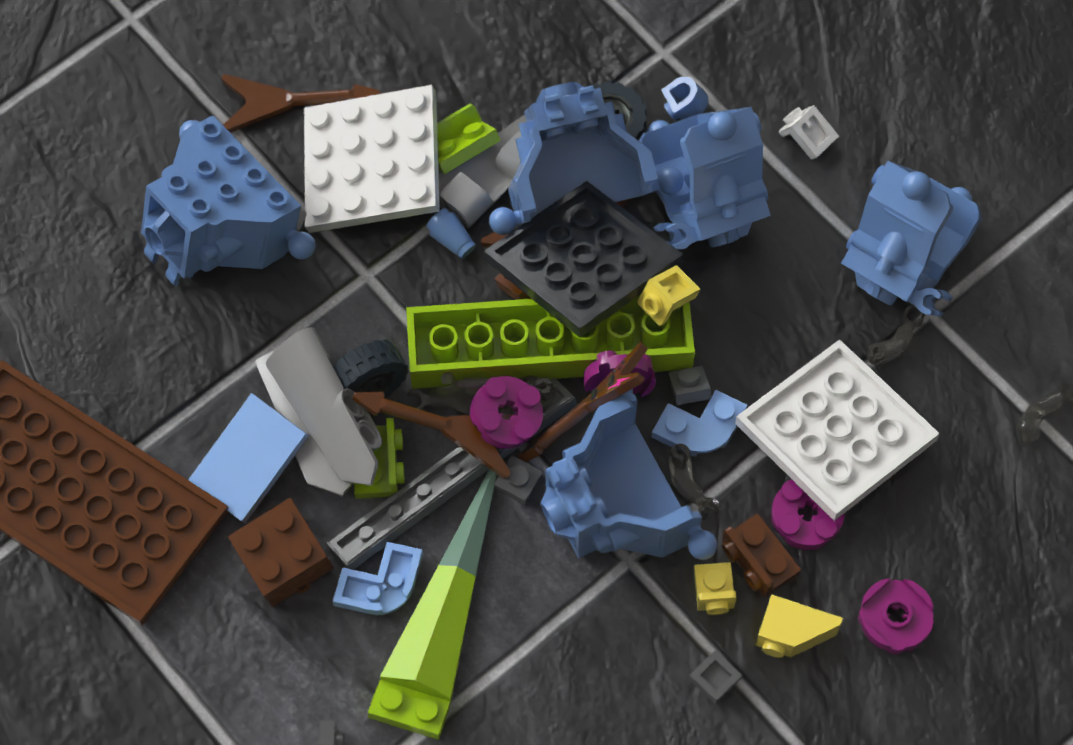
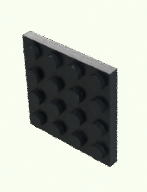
(582, 258)

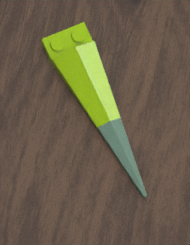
(423, 668)

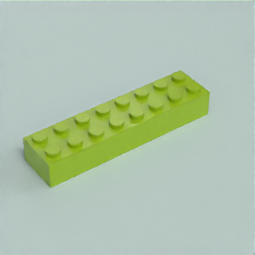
(526, 340)

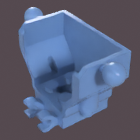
(573, 141)
(721, 175)
(219, 208)
(910, 236)
(615, 495)

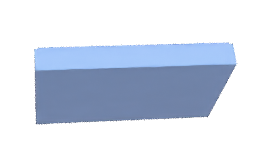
(248, 457)

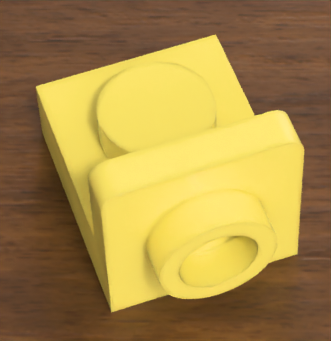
(667, 293)
(714, 588)

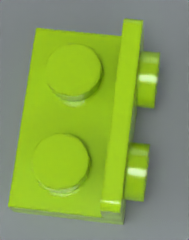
(462, 138)
(389, 471)

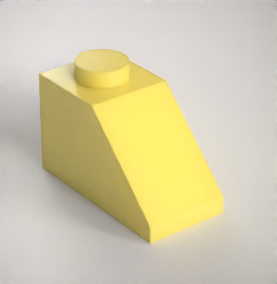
(793, 628)

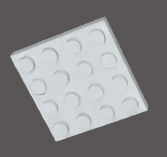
(371, 159)
(836, 429)

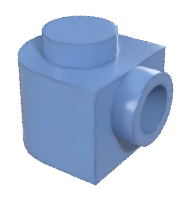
(684, 98)

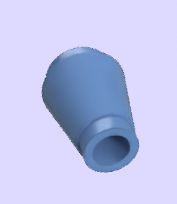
(450, 232)

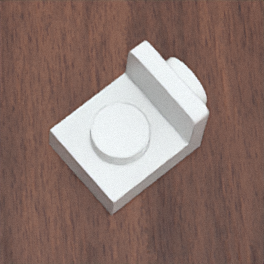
(809, 130)

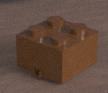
(281, 552)

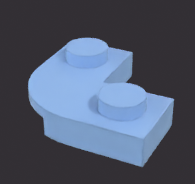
(700, 434)
(380, 592)

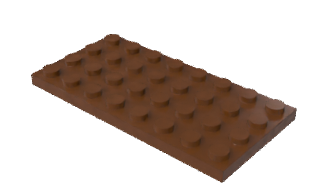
(95, 500)

